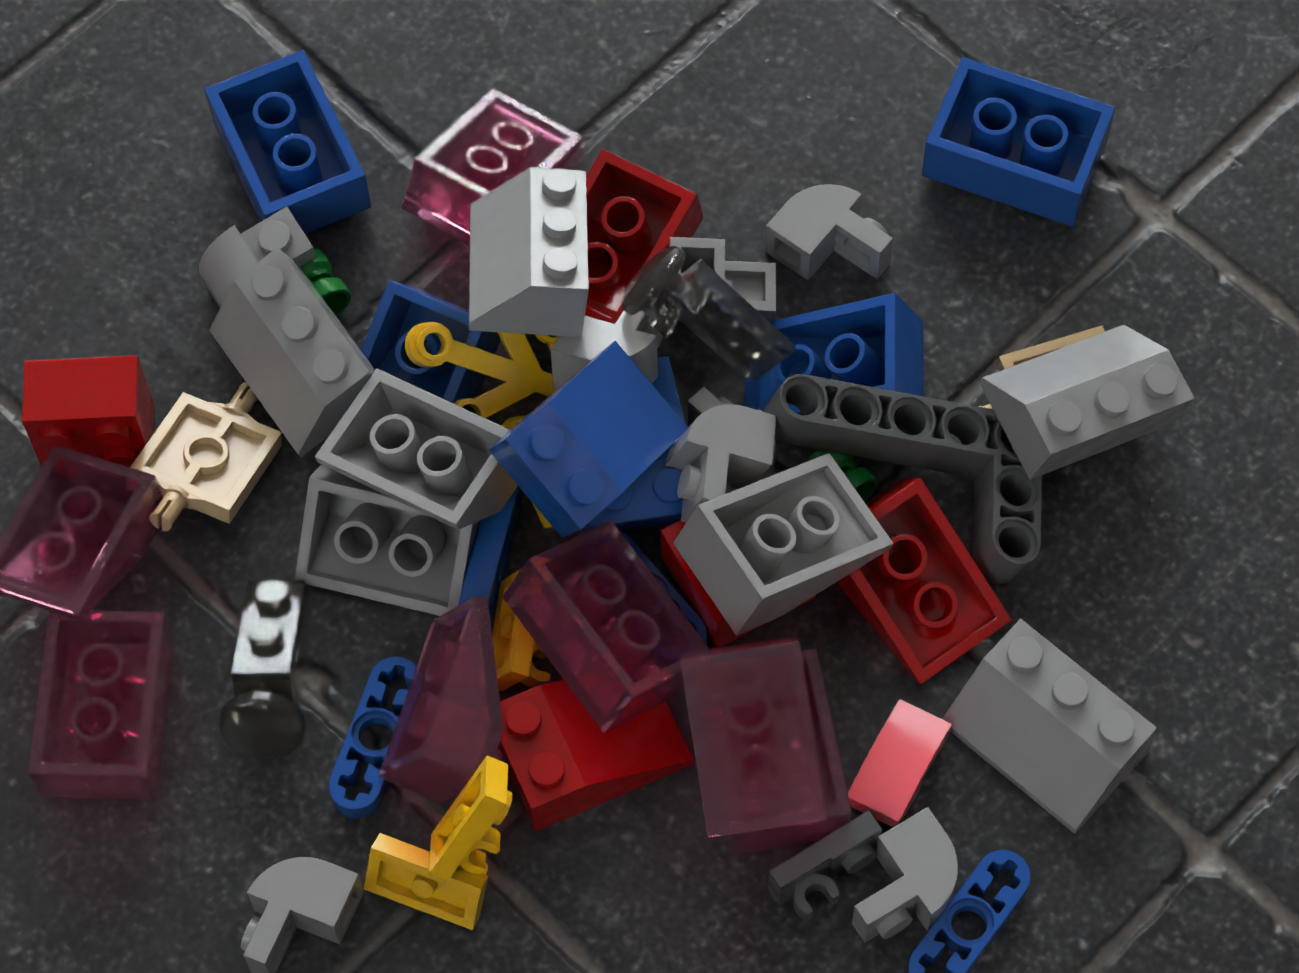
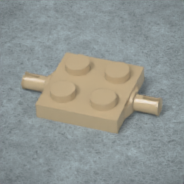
(207, 456)

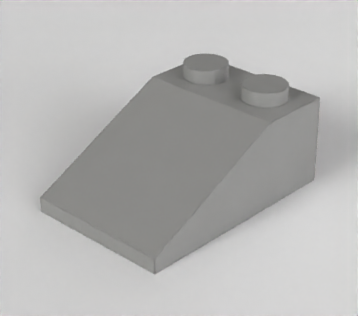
(779, 541)

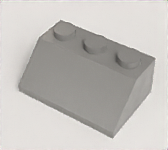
(530, 255)
(290, 350)
(1086, 398)
(420, 452)
(380, 547)
(1049, 726)

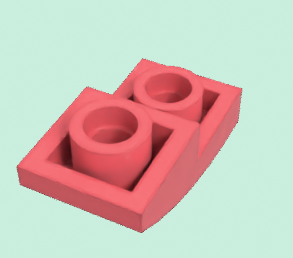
(898, 763)

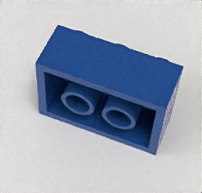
(1017, 141)
(288, 143)

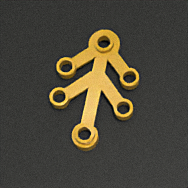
(520, 374)

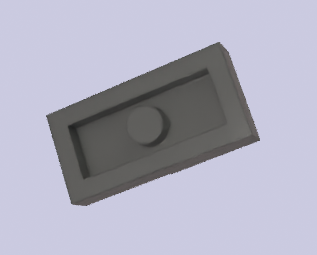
(845, 849)

